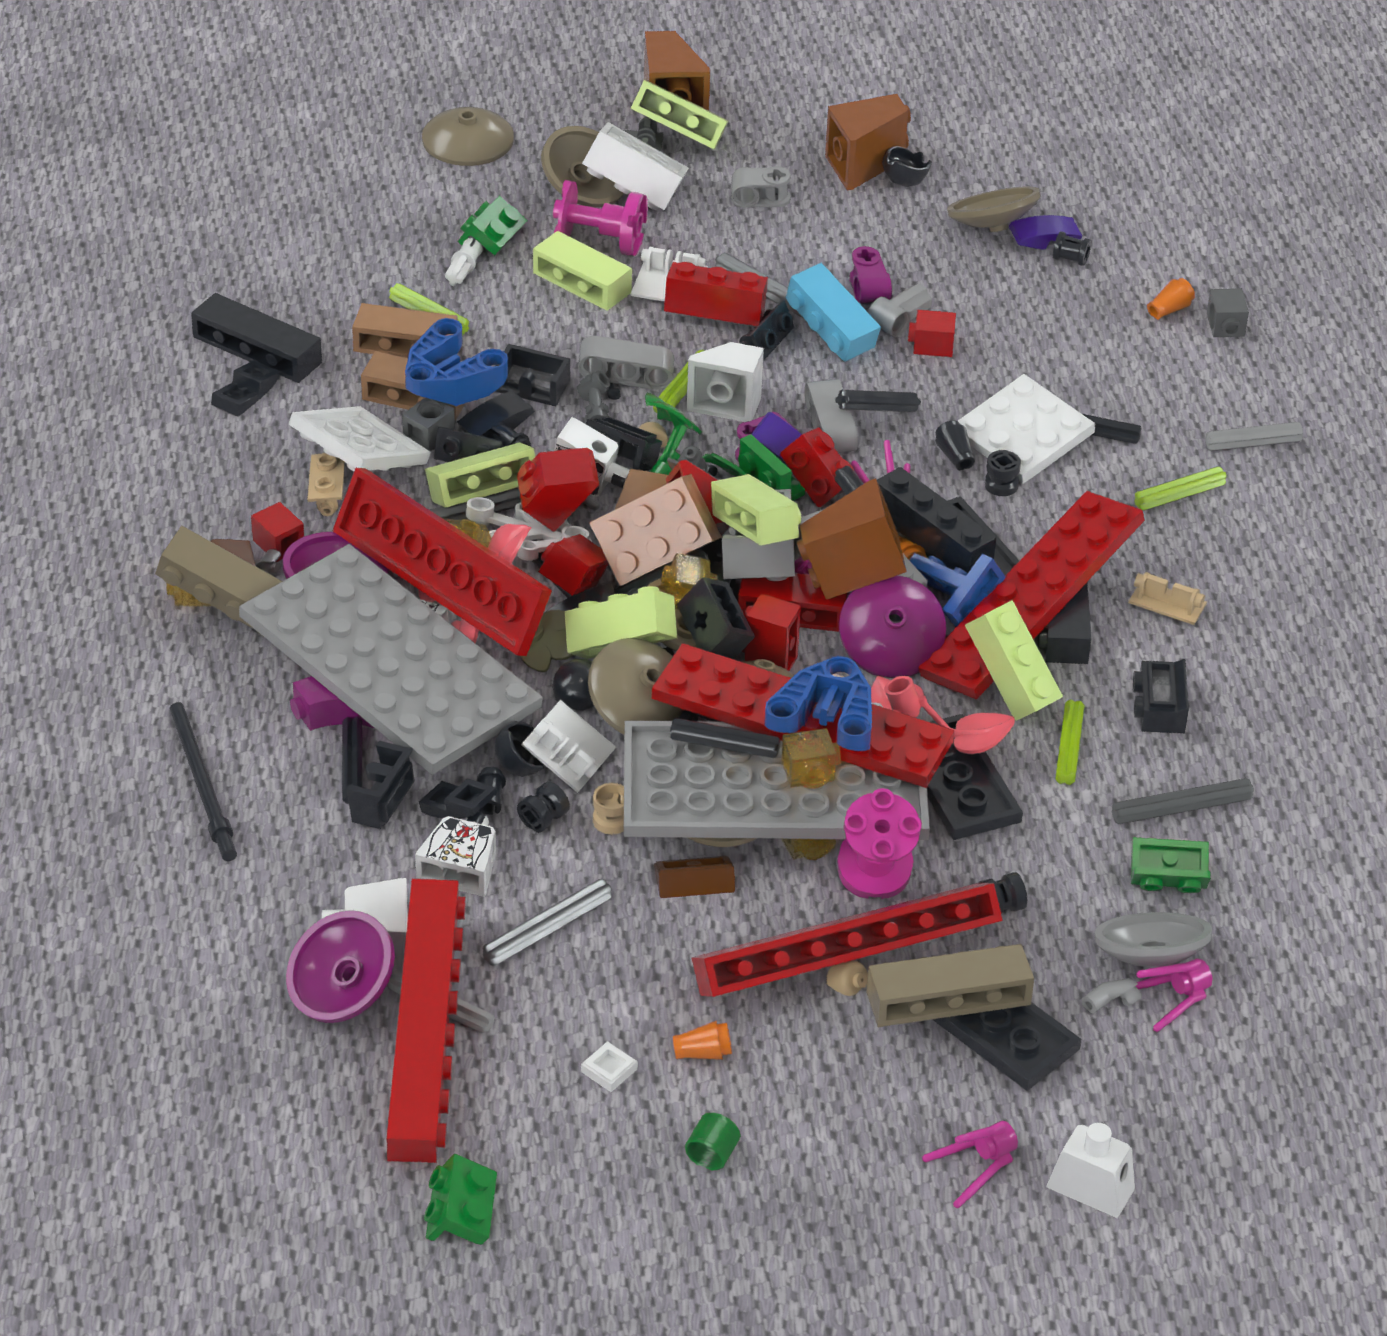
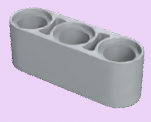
(627, 362)
(828, 416)

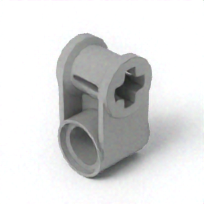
(758, 187)

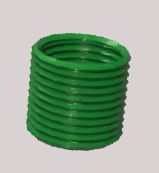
(712, 1134)

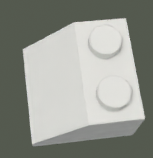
(726, 381)

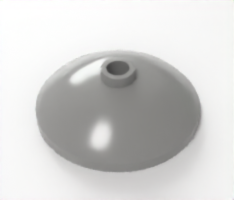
(1153, 938)

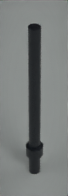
(218, 826)

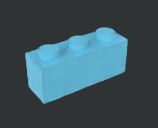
(832, 312)

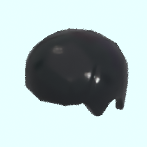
(904, 166)
(571, 684)
(512, 754)

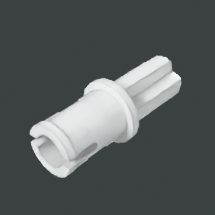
(463, 261)

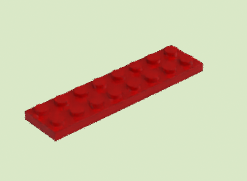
(442, 561)
(1038, 585)
(739, 693)

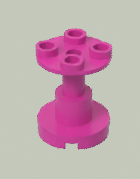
(611, 220)
(878, 845)

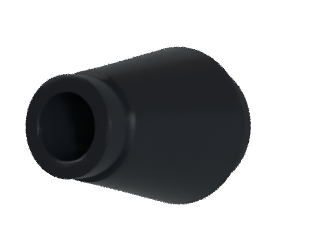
(955, 444)

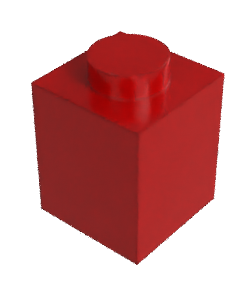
(933, 333)
(276, 528)

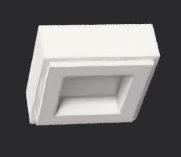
(609, 1066)

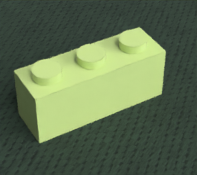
(679, 114)
(582, 270)
(477, 474)
(755, 509)
(640, 616)
(1013, 660)

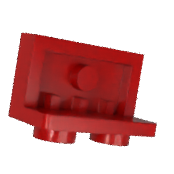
(815, 464)

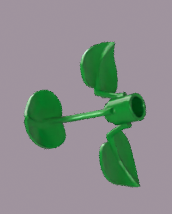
(681, 423)

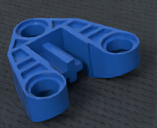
(438, 374)
(793, 703)

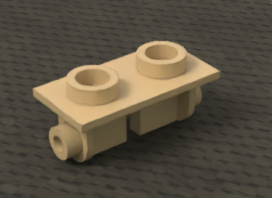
(326, 482)
(1179, 603)

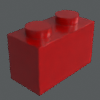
(574, 564)
(775, 631)

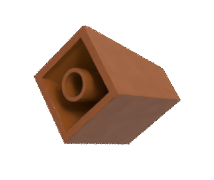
(676, 67)
(861, 135)
(852, 543)

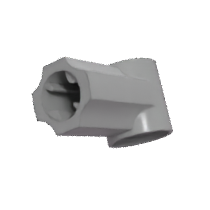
(897, 312)

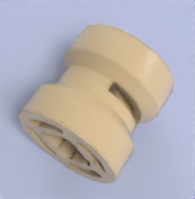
(609, 808)

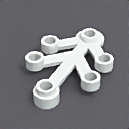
(482, 512)

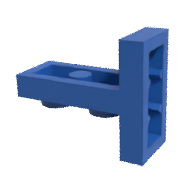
(964, 588)

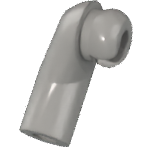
(1110, 990)

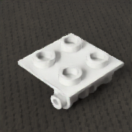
(654, 270)
(568, 746)

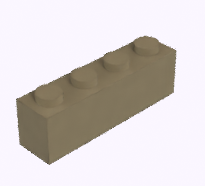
(212, 573)
(949, 985)

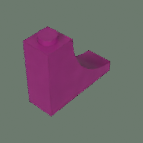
(319, 706)

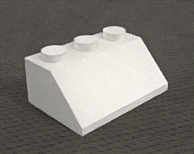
(634, 166)

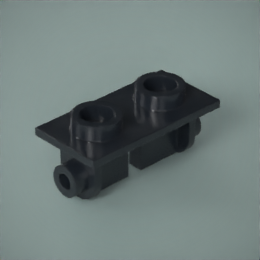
(771, 331)
(457, 445)

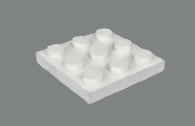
(1026, 422)
(359, 438)

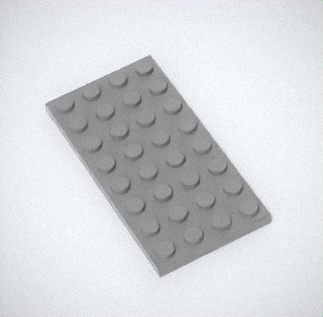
(390, 658)
(730, 794)

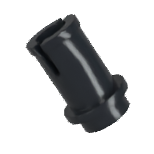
(508, 435)
(494, 777)

